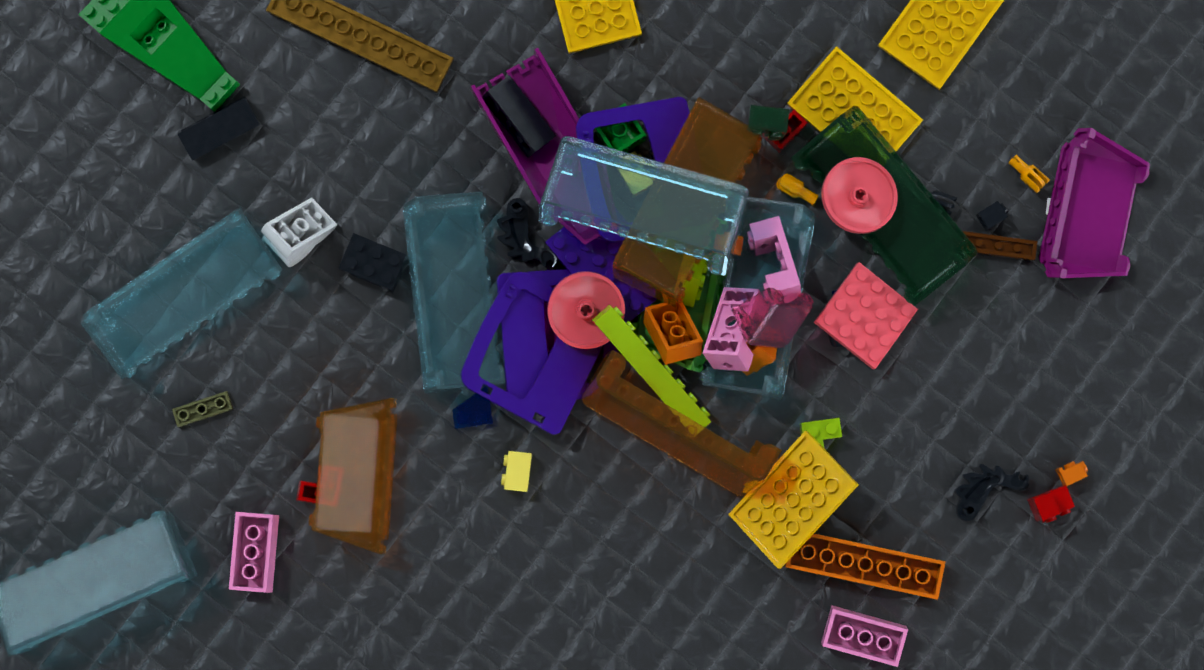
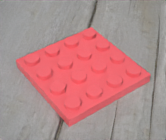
(865, 315)

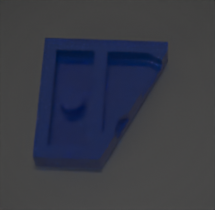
(473, 412)

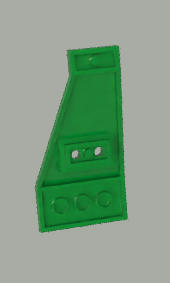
(164, 42)

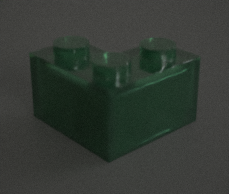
(768, 120)

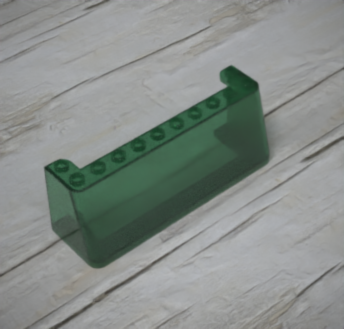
(920, 237)

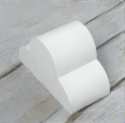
(298, 231)

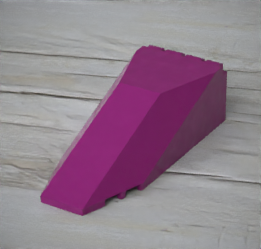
(554, 107)

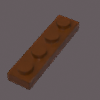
(1003, 246)

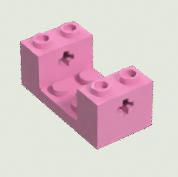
(768, 237)
(725, 344)

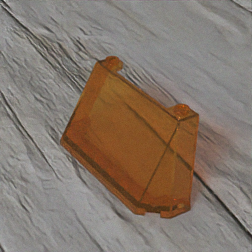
(356, 474)

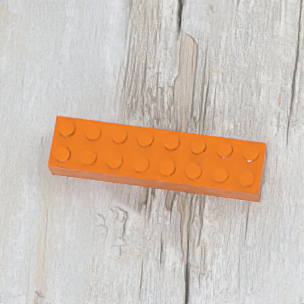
(869, 565)

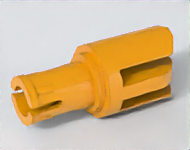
(1029, 174)
(795, 188)

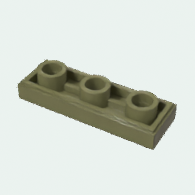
(213, 406)

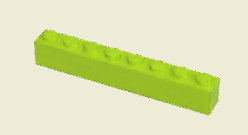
(648, 366)

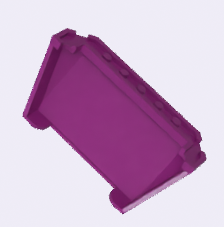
(1091, 208)

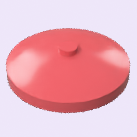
(859, 195)
(577, 302)

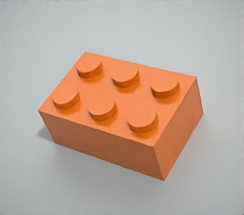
(672, 332)

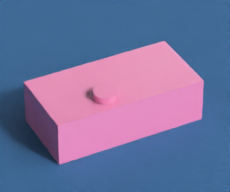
(253, 552)
(864, 636)

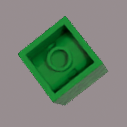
(621, 136)

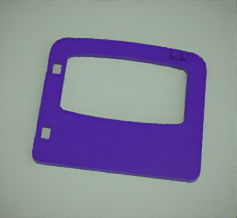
(661, 120)
(525, 335)
(559, 379)

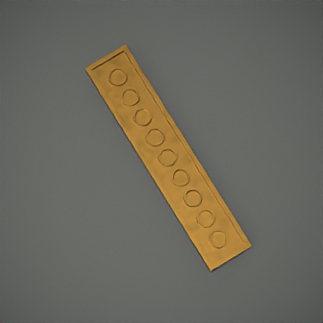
(367, 39)

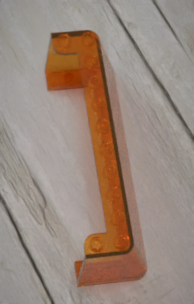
(709, 145)
(675, 432)

